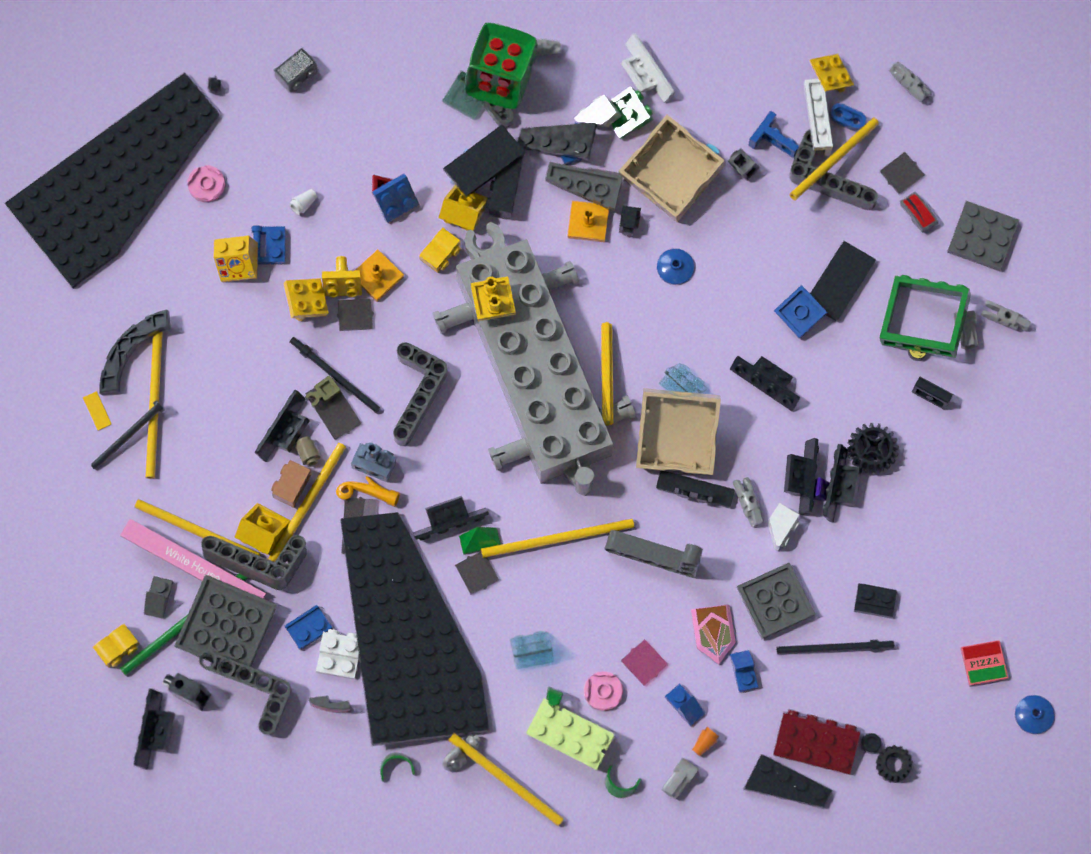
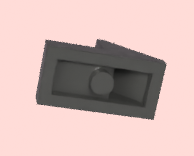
(157, 597)

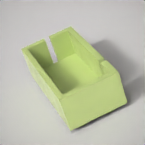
(570, 734)

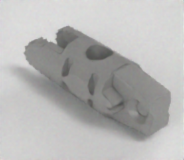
(548, 47)
(910, 81)
(1013, 321)
(748, 501)

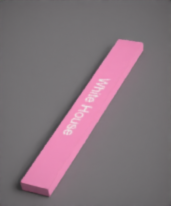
(181, 557)

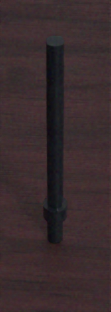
(306, 351)
(873, 645)

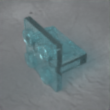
(681, 379)
(532, 650)

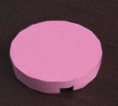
(206, 183)
(603, 691)

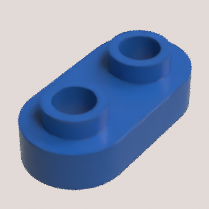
(848, 116)

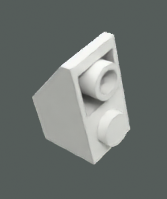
(601, 112)
(780, 524)

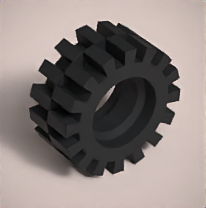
(888, 774)

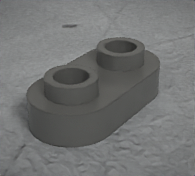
(498, 112)

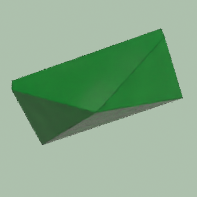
(479, 538)

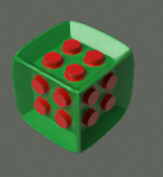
(500, 65)

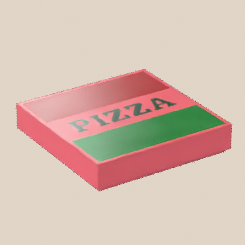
(984, 663)

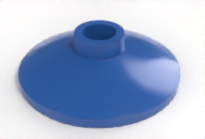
(673, 274)
(1029, 722)

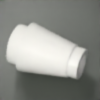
(303, 201)

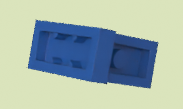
(773, 136)

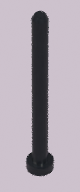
(128, 434)

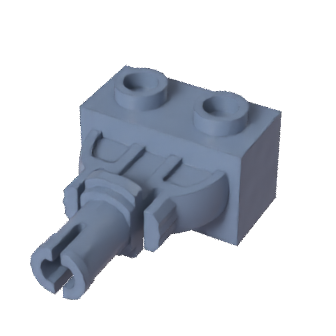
(374, 462)

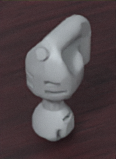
(456, 757)

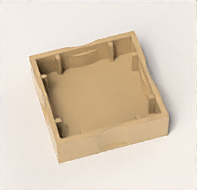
(672, 168)
(678, 431)

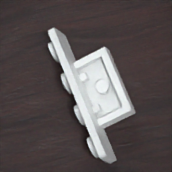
(644, 70)

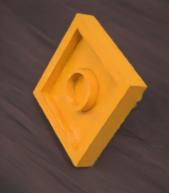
(587, 221)
(378, 275)

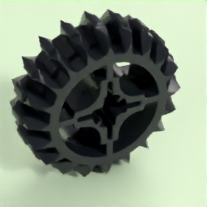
(863, 434)

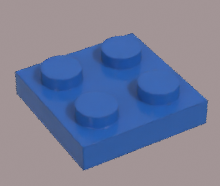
(395, 198)
(800, 311)

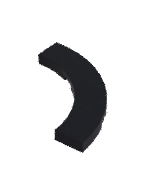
(126, 345)

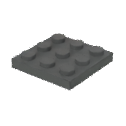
(983, 236)
(775, 600)

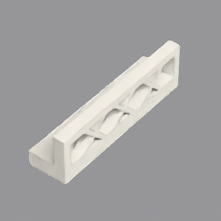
(818, 116)

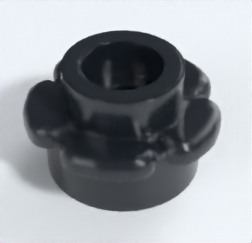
(214, 84)

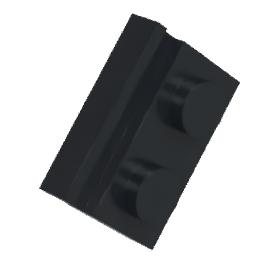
(875, 600)

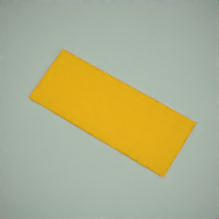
(97, 410)

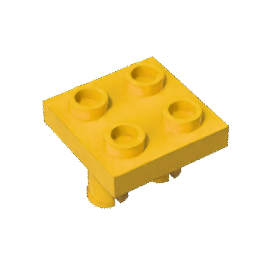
(341, 281)
(305, 298)
(493, 298)

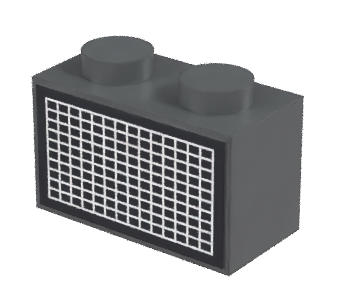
(296, 70)

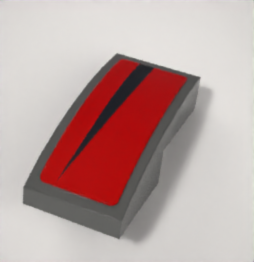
(919, 211)
(323, 703)

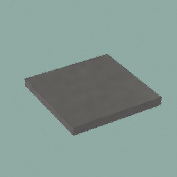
(225, 623)

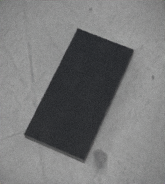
(484, 161)
(842, 279)

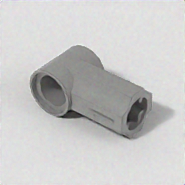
(969, 336)
(682, 775)

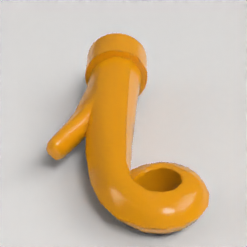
(391, 497)

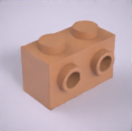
(291, 483)

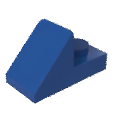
(744, 670)
(685, 704)

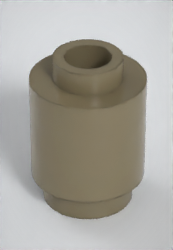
(307, 451)

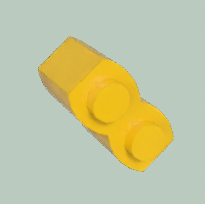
(440, 250)
(116, 646)

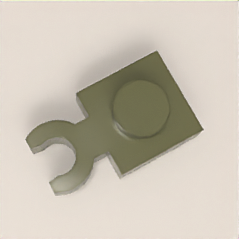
(325, 390)

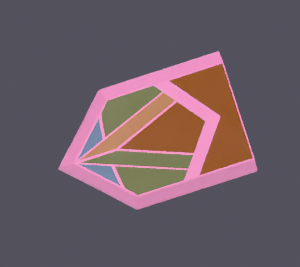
(713, 631)

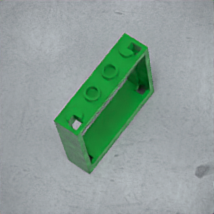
(919, 344)

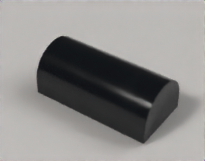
(932, 393)

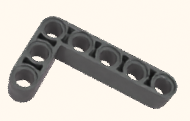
(823, 187)
(421, 392)
(655, 554)
(255, 563)
(253, 682)

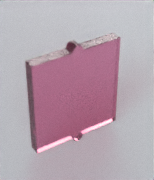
(644, 662)

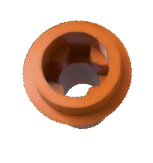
(705, 741)

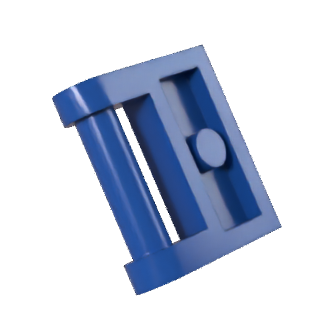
(274, 243)

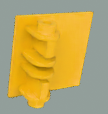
(831, 73)

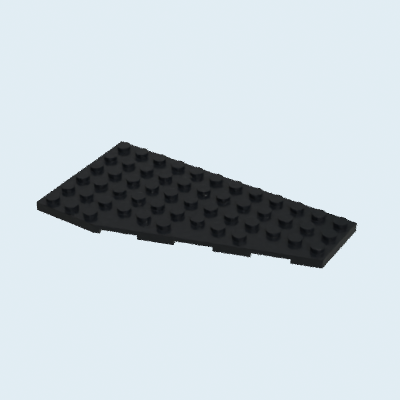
(107, 187)
(409, 648)

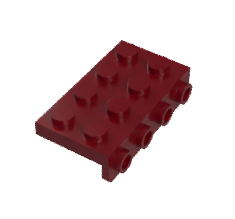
(817, 741)

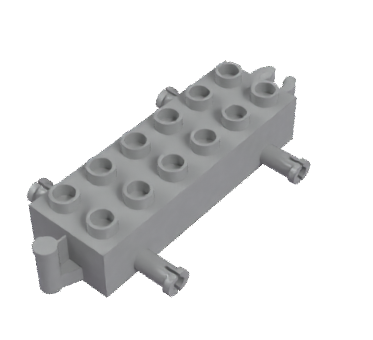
(535, 364)

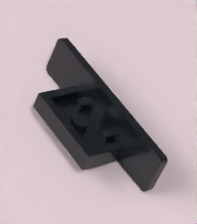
(768, 379)
(285, 429)
(801, 475)
(843, 484)
(694, 488)
(448, 515)
(154, 731)

